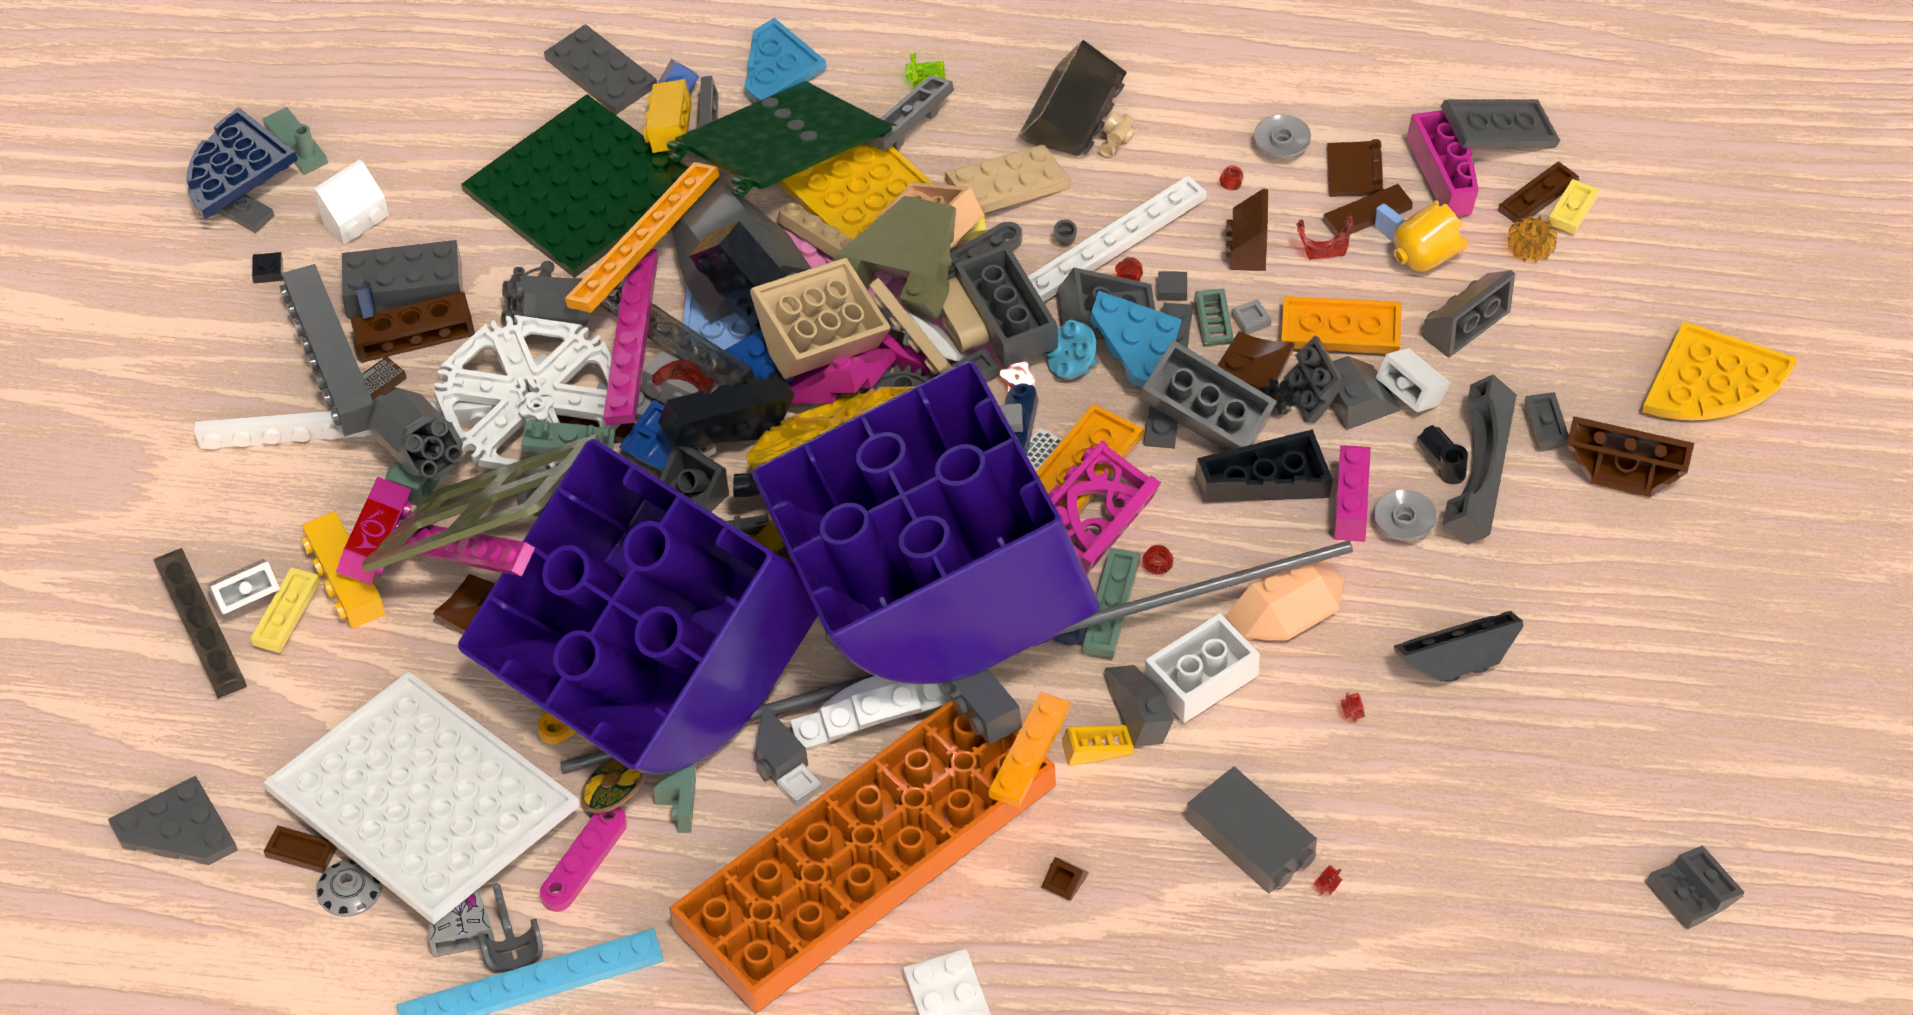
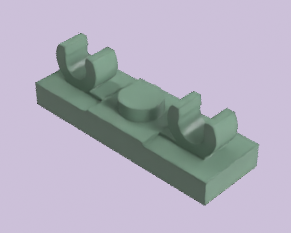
(546, 436)

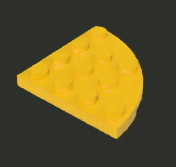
(1715, 376)

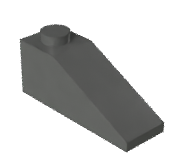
(1140, 705)

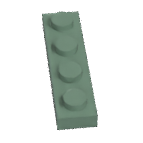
(1113, 590)

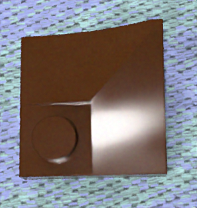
(1256, 359)
(464, 603)

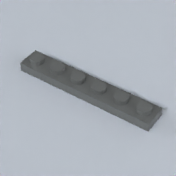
(1162, 429)

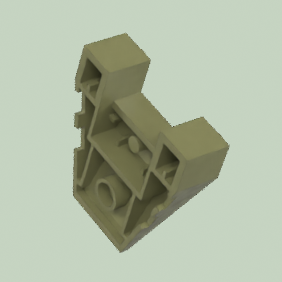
(909, 243)

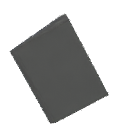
(696, 476)

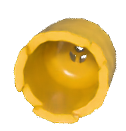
(1429, 238)

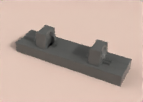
(918, 104)

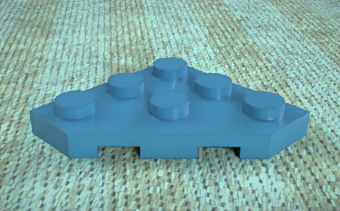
(779, 61)
(1134, 334)

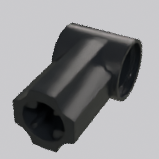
(1445, 454)

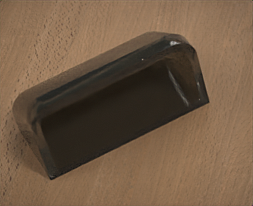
(1074, 101)

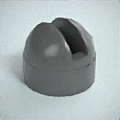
(1063, 229)

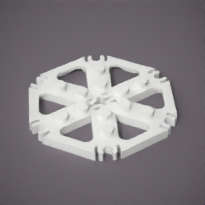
(521, 371)

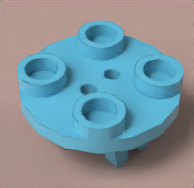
(1080, 345)

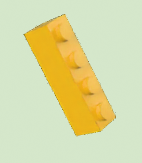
(356, 600)

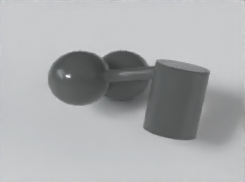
(546, 268)

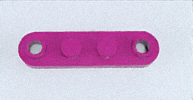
(582, 859)

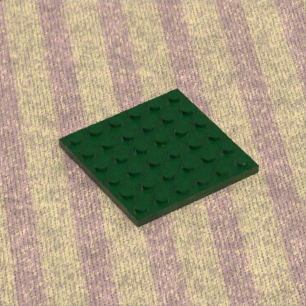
(575, 184)

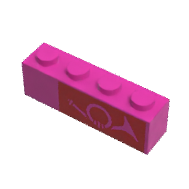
(378, 518)

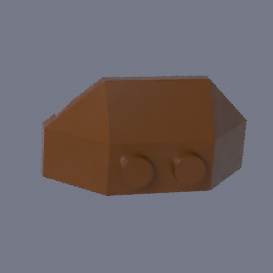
(1627, 457)

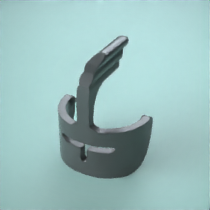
(525, 956)

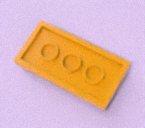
(1343, 324)
(1091, 429)

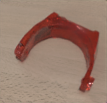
(1325, 249)
(685, 371)

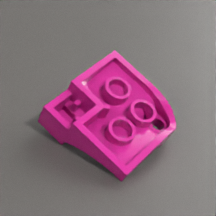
(841, 376)

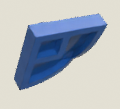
(648, 440)

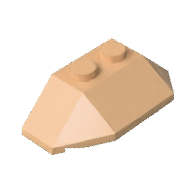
(1287, 602)

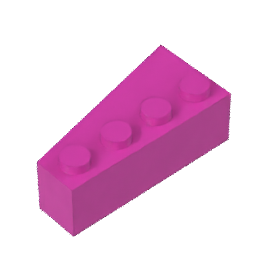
(1443, 161)

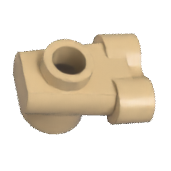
(1117, 130)

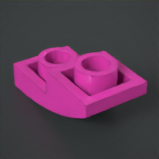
(905, 356)

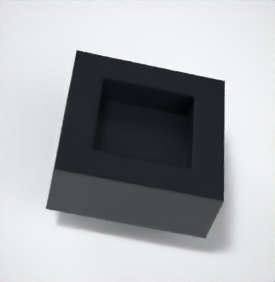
(267, 267)

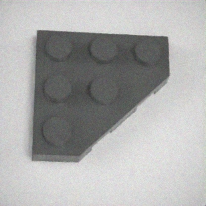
(176, 825)

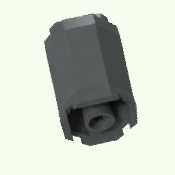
(541, 299)
(415, 433)

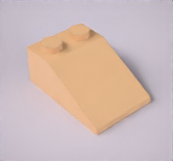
(961, 197)

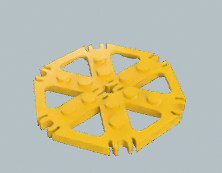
(815, 422)

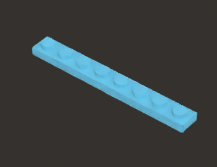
(541, 978)

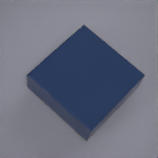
(366, 299)

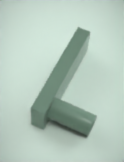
(297, 137)

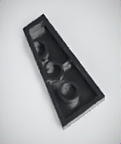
(727, 412)
(1266, 471)

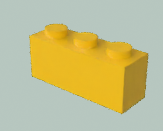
(667, 114)

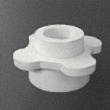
(536, 413)

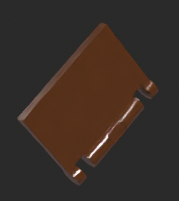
(1355, 168)

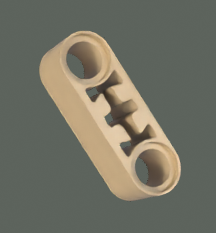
(962, 318)

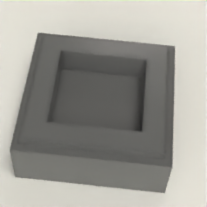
(1172, 285)

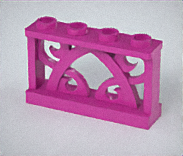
(1133, 500)

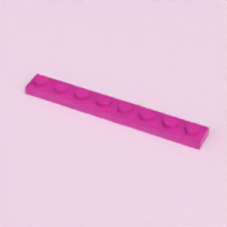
(630, 342)
(479, 551)

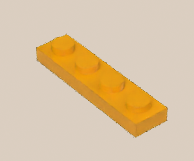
(1029, 749)

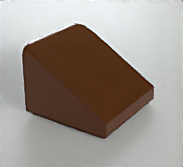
(1064, 878)

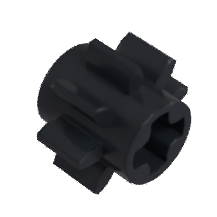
(1284, 389)

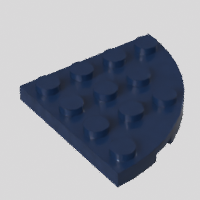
(234, 162)

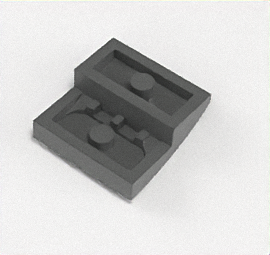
(1695, 887)

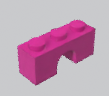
(1352, 493)

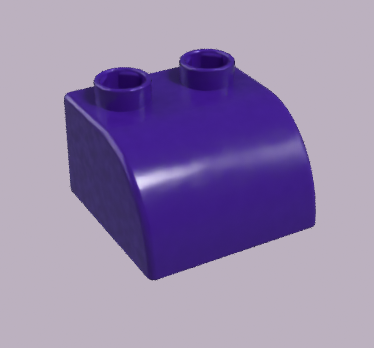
(927, 535)
(641, 617)

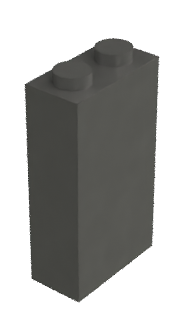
(1252, 830)

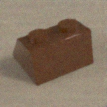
(1248, 233)

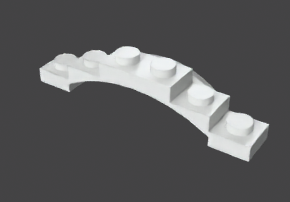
(863, 706)

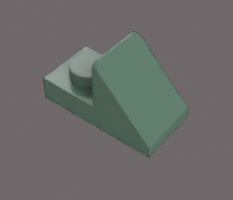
(679, 792)

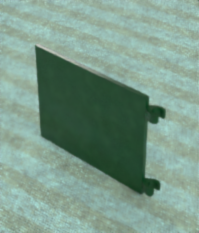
(763, 148)

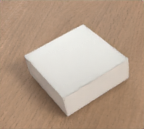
(799, 785)

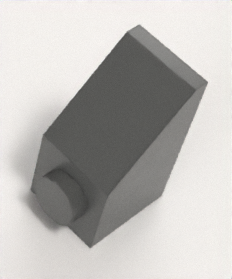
(777, 748)

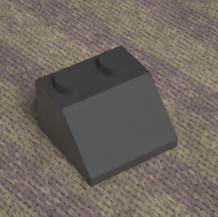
(1361, 394)

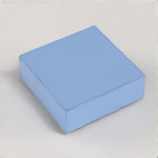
(1387, 220)

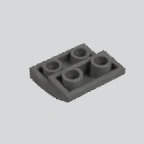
(1314, 380)

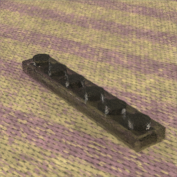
(200, 623)

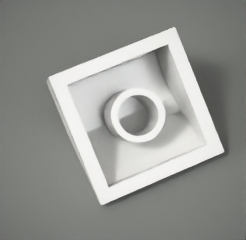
(350, 202)

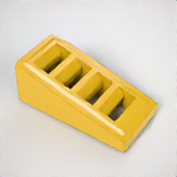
(1085, 754)

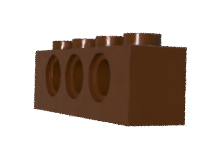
(413, 327)

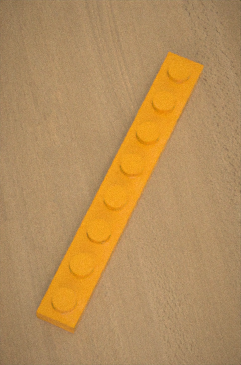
(641, 237)

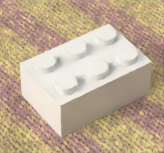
(1203, 667)

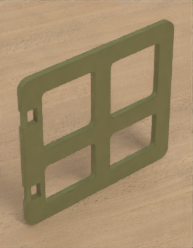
(500, 486)

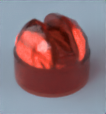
(1231, 177)

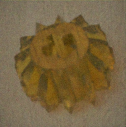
(1532, 238)

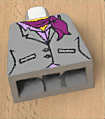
(460, 928)

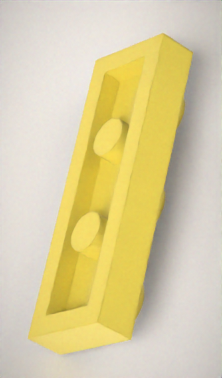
(285, 610)

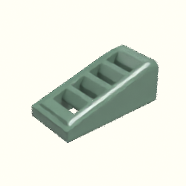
(1208, 298)

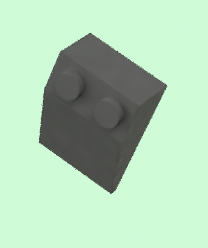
(1081, 287)

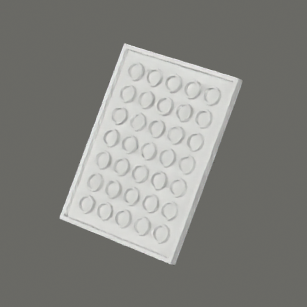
(421, 796)

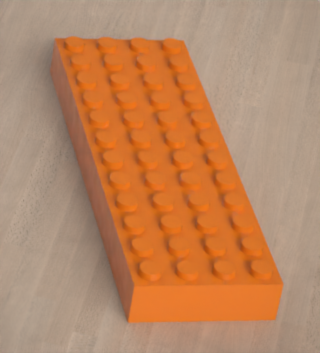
(850, 857)

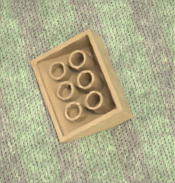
(817, 317)

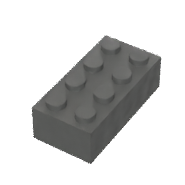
(402, 274)
(1008, 305)
(1207, 398)

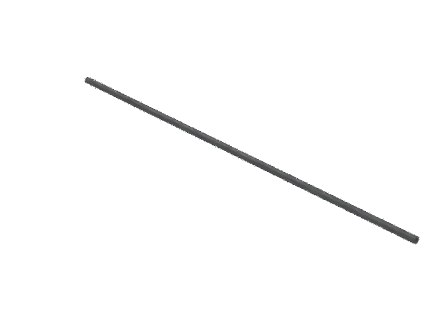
(1101, 616)

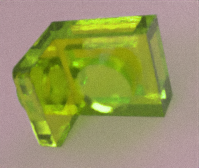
(920, 71)

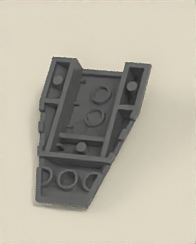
(714, 211)

